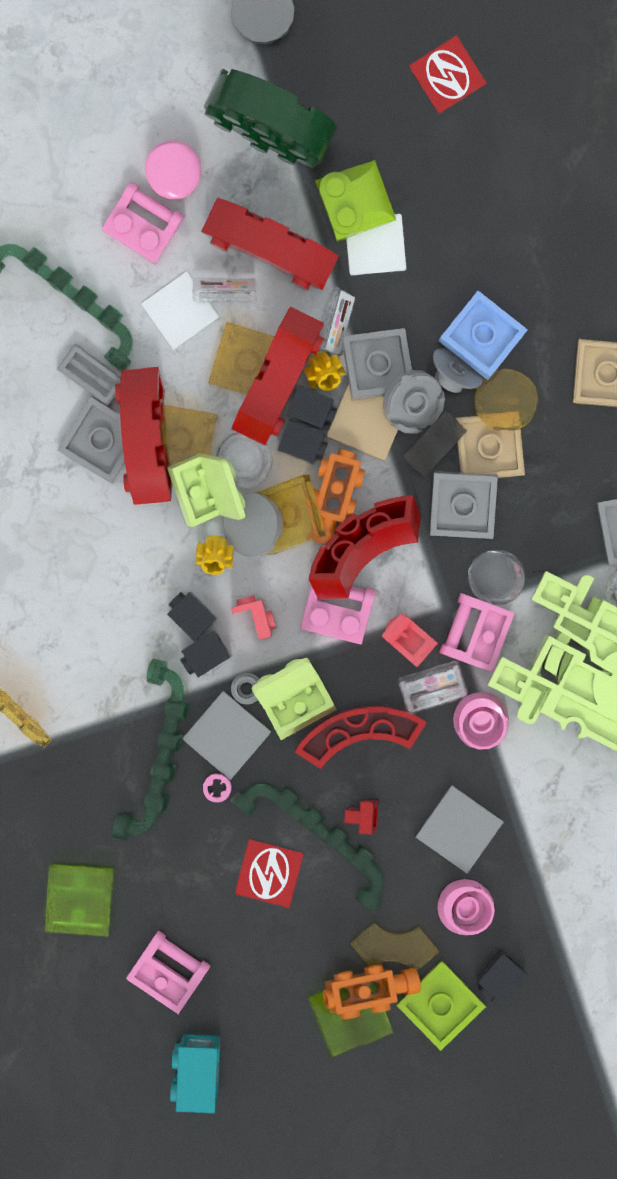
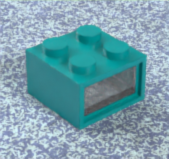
(197, 1075)

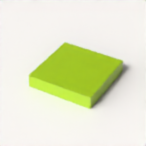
(442, 1005)

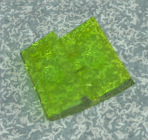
(78, 900)
(346, 1034)

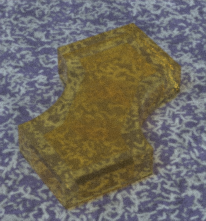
(23, 720)
(409, 948)

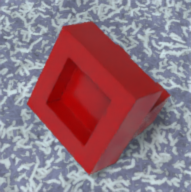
(365, 816)

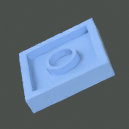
(482, 335)

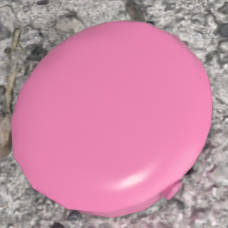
(173, 169)
(481, 720)
(466, 907)

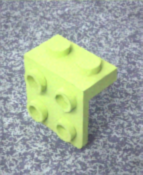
(206, 489)
(293, 697)

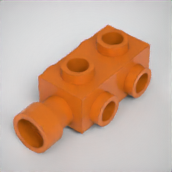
(338, 489)
(360, 995)

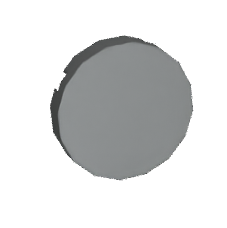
(262, 20)
(413, 401)
(258, 530)

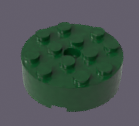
(269, 118)

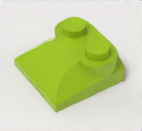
(355, 200)

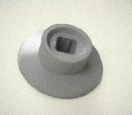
(453, 372)

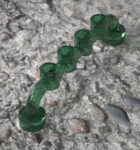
(83, 298)
(168, 741)
(312, 821)

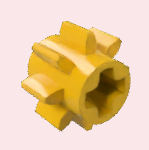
(324, 371)
(214, 555)

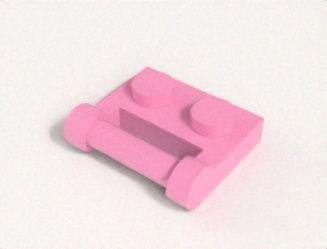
(137, 232)
(338, 620)
(486, 637)
(162, 981)

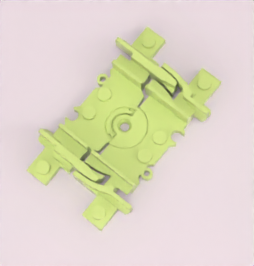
(580, 690)

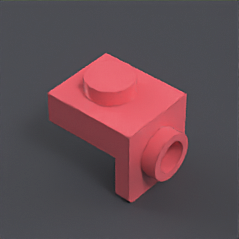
(263, 619)
(408, 639)

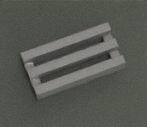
(69, 359)

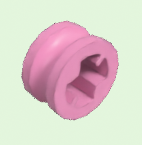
(224, 793)

